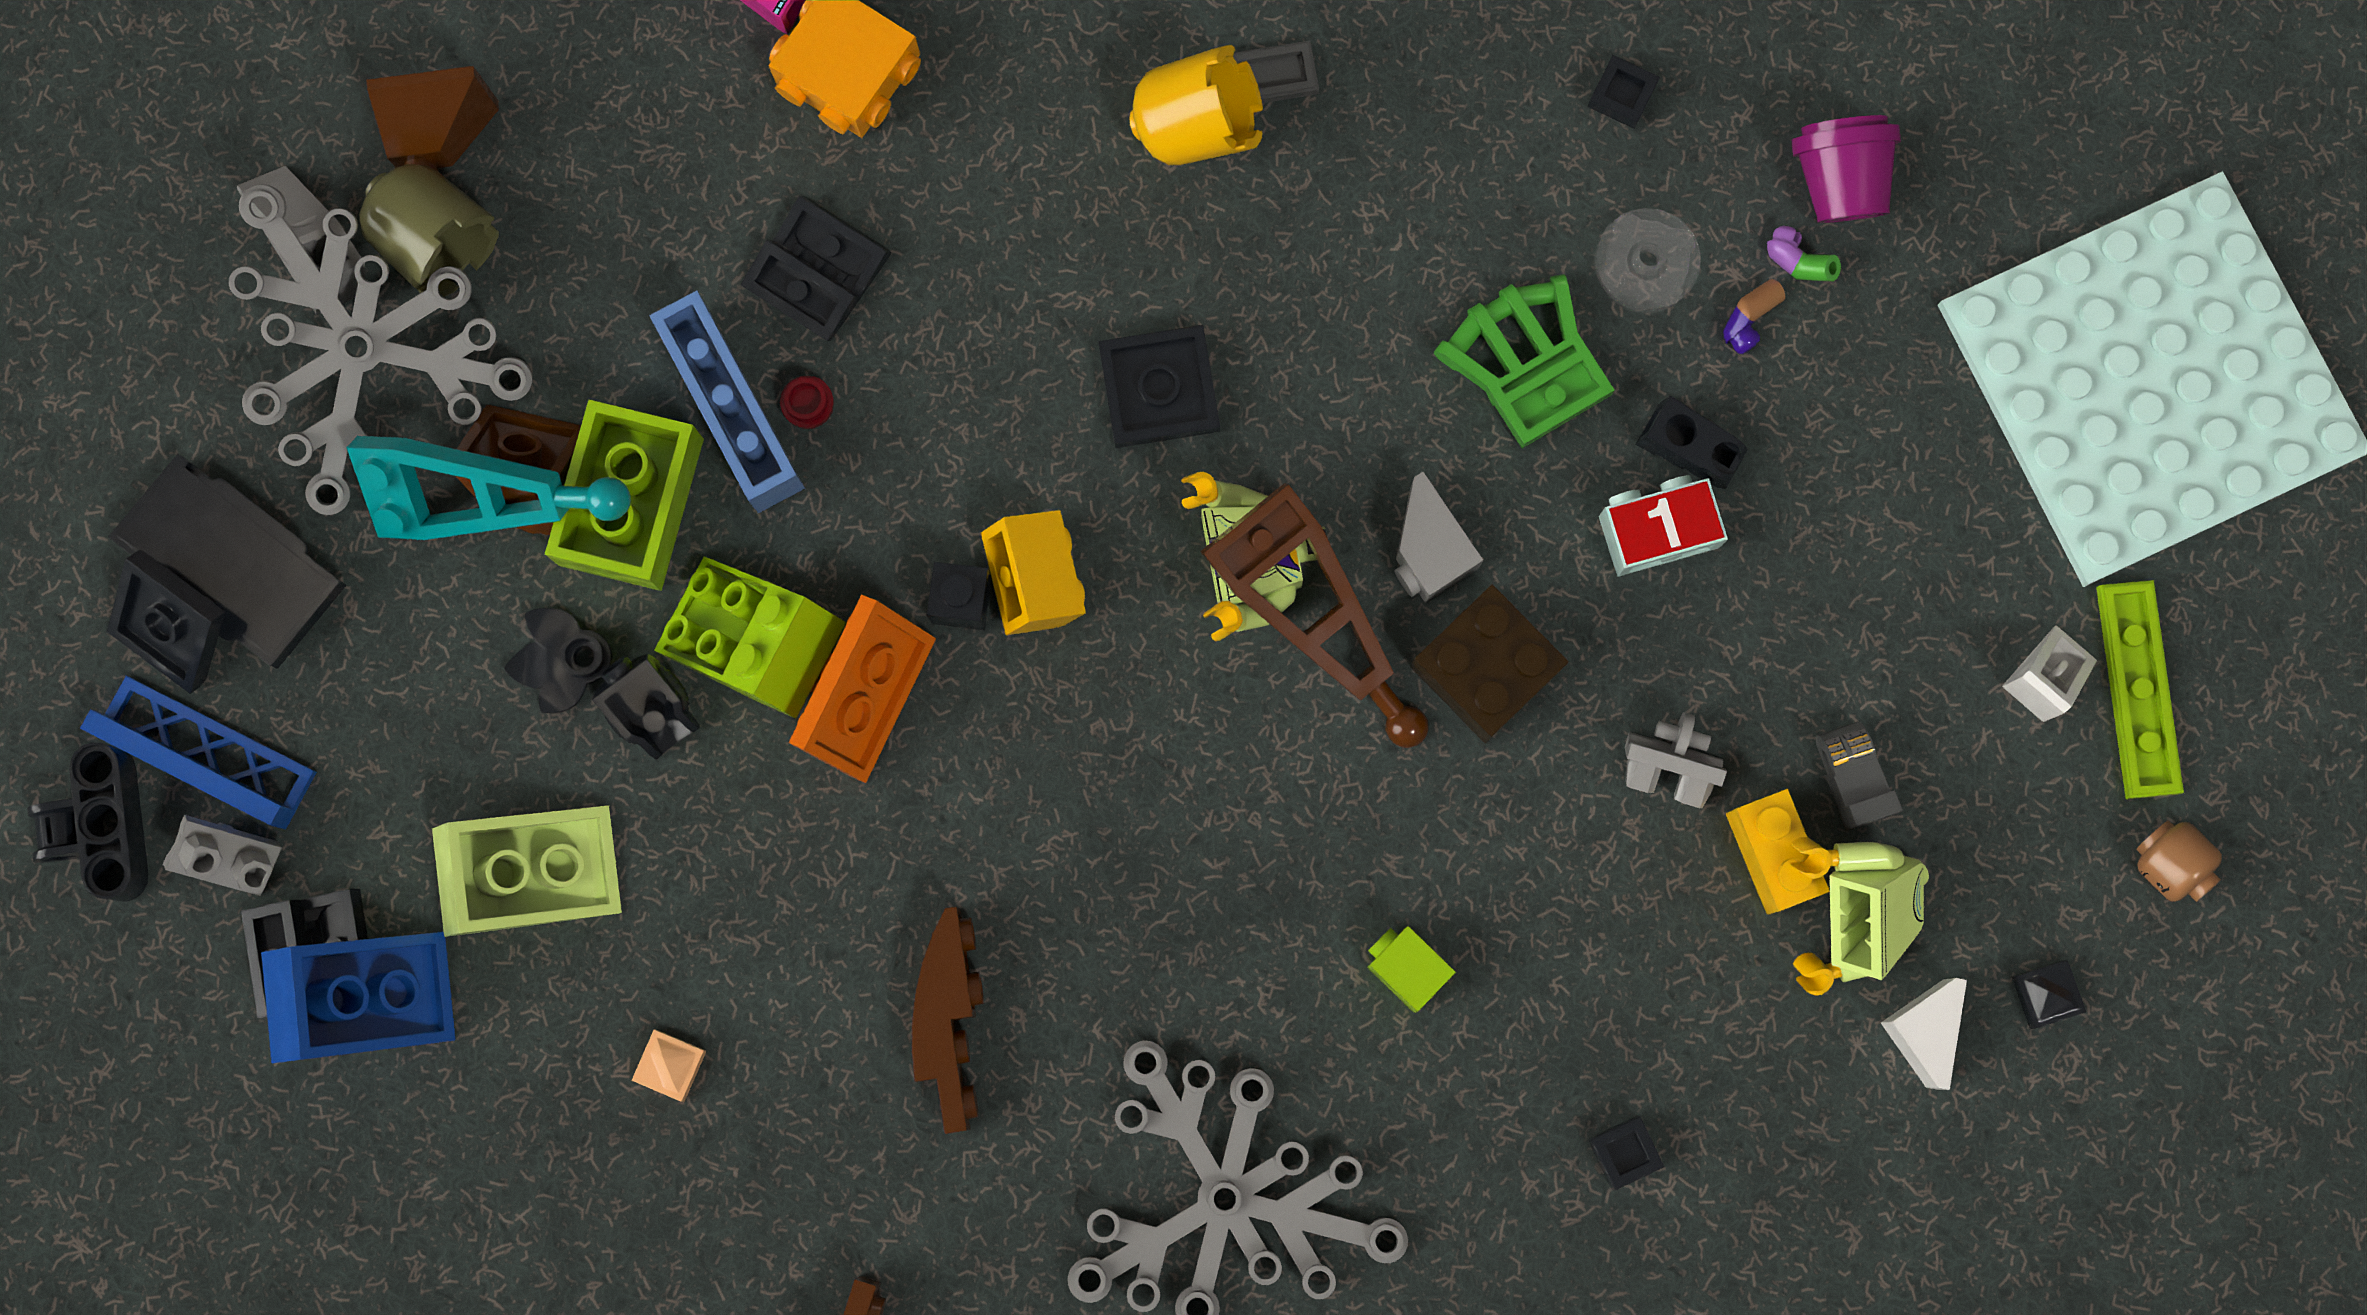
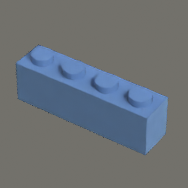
(727, 402)

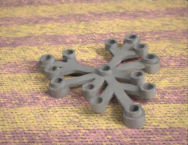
(320, 291)
(1288, 1214)

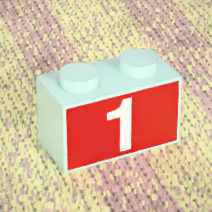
(1662, 525)

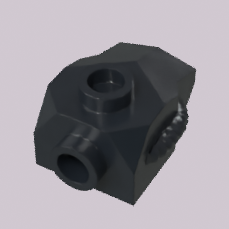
(645, 704)

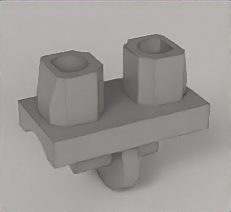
(1696, 769)
(222, 855)

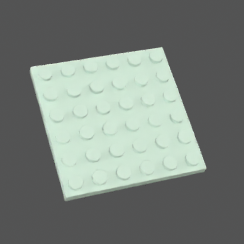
(2153, 378)

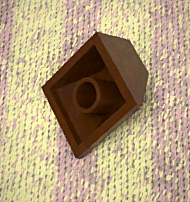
(431, 114)
(522, 440)

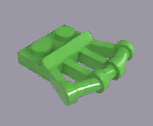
(1548, 388)

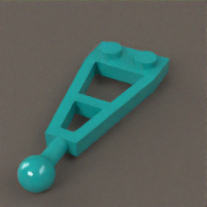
(401, 512)

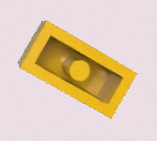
(1033, 572)
(1765, 840)

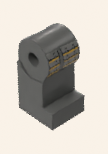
(1856, 776)

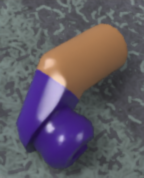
(1747, 311)

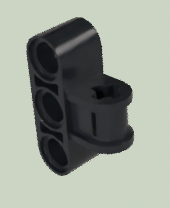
(74, 825)

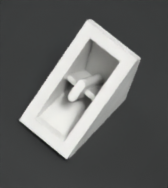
(2051, 675)
(1929, 1031)

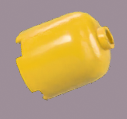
(1197, 108)

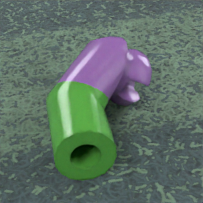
(1801, 266)

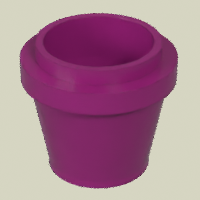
(1848, 166)

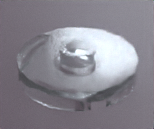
(1642, 286)

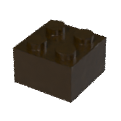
(1488, 663)

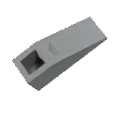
(305, 218)

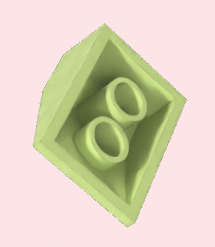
(526, 870)

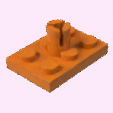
(862, 689)

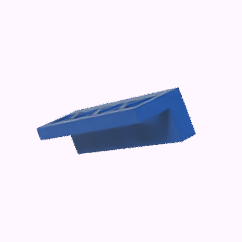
(192, 771)

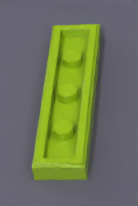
(2139, 689)

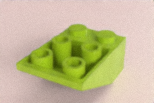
(750, 636)

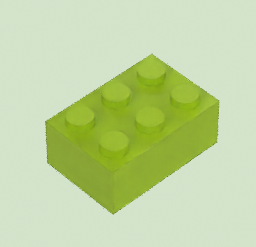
(657, 465)

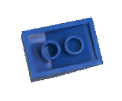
(357, 996)

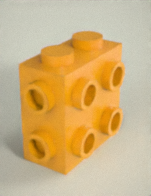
(844, 63)

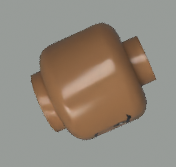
(2179, 861)

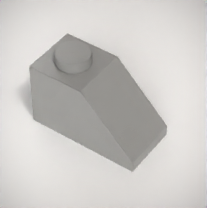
(1432, 544)

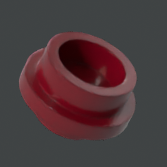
(807, 402)

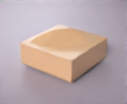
(669, 1065)

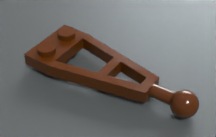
(1262, 541)

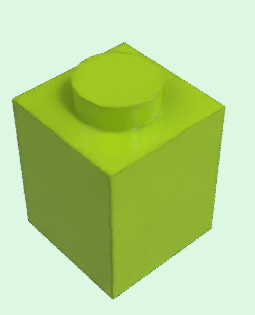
(1408, 967)

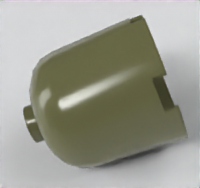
(425, 224)

